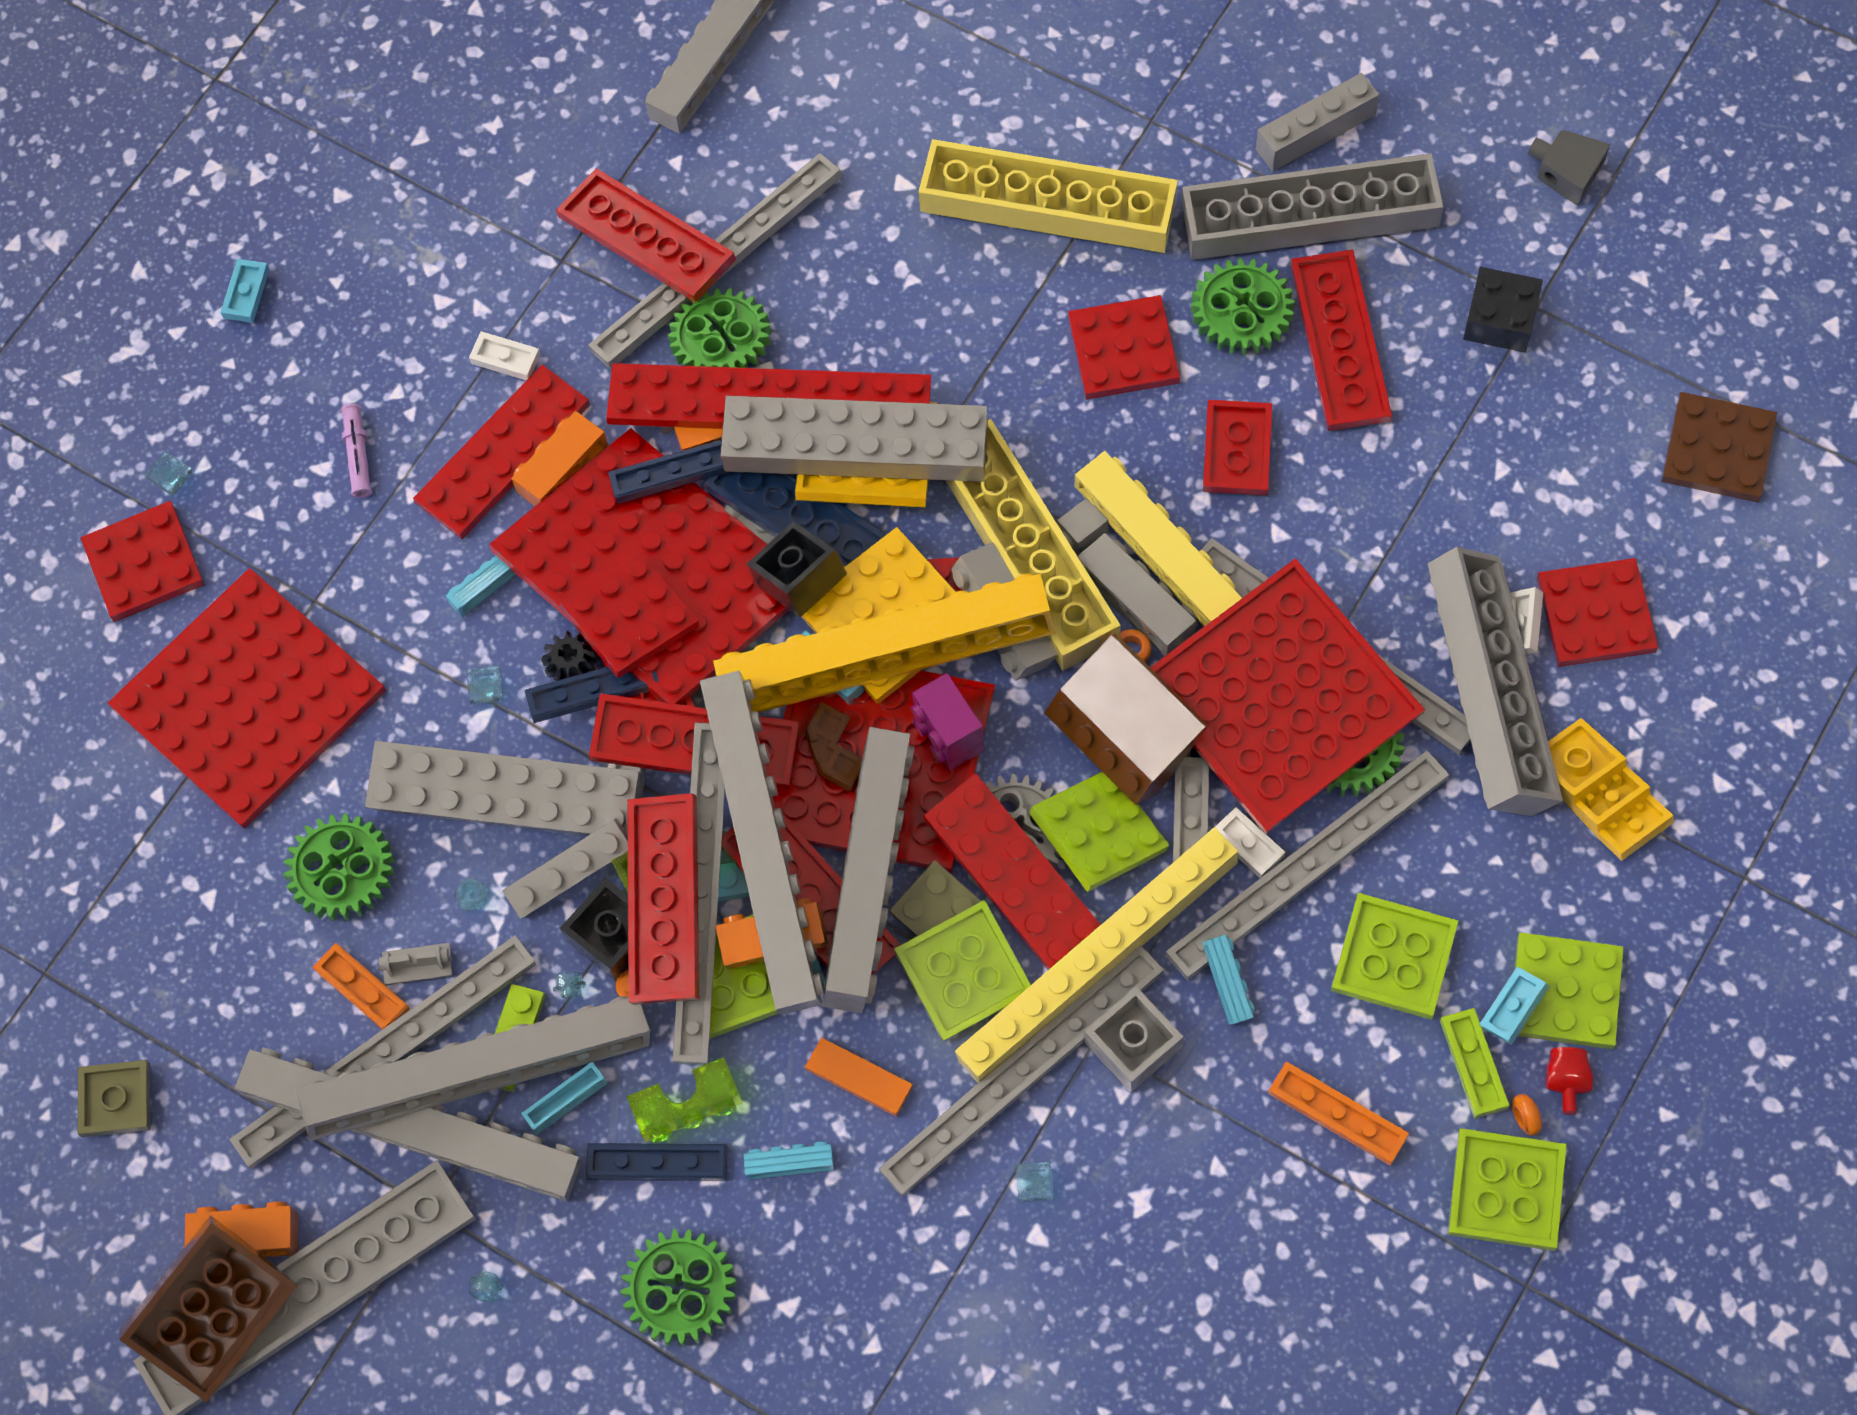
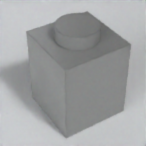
(1083, 525)

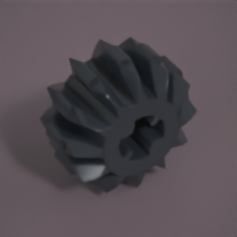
(557, 654)

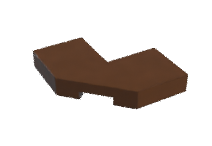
(831, 759)

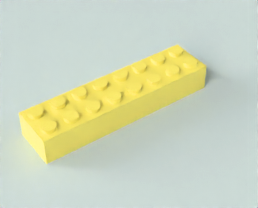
(1048, 195)
(1016, 520)

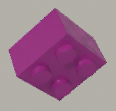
(947, 722)

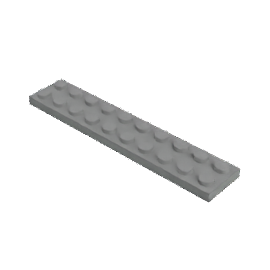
(340, 1270)

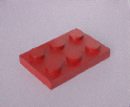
(1237, 447)

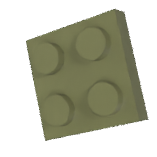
(932, 900)
(113, 1098)

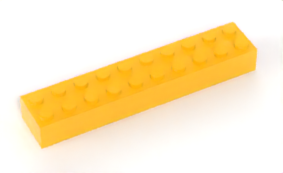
(894, 643)

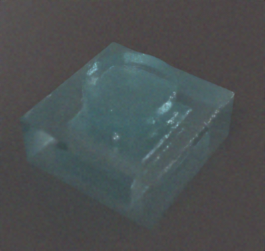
(169, 473)
(485, 685)
(1034, 1182)

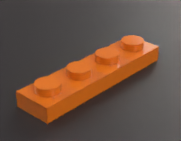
(1338, 1113)

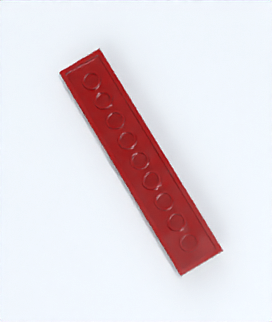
(698, 393)

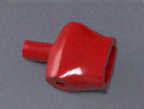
(1568, 1074)

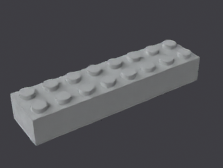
(1311, 206)
(854, 438)
(1494, 682)
(499, 789)
(865, 876)

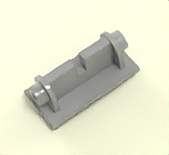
(416, 963)

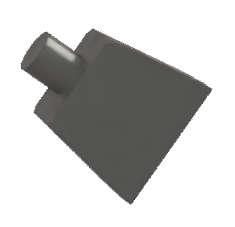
(1569, 163)

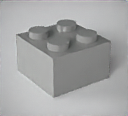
(1133, 1039)

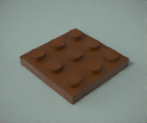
(1719, 447)

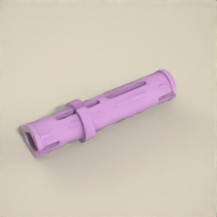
(352, 419)

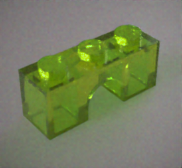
(713, 1095)

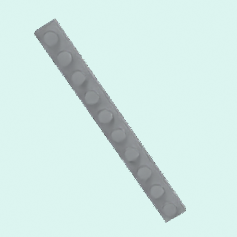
(740, 238)
(1439, 717)
(1310, 862)
(694, 1016)
(397, 1040)
(1016, 1074)

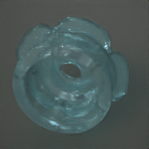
(471, 886)
(569, 984)
(485, 1286)

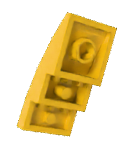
(1605, 790)

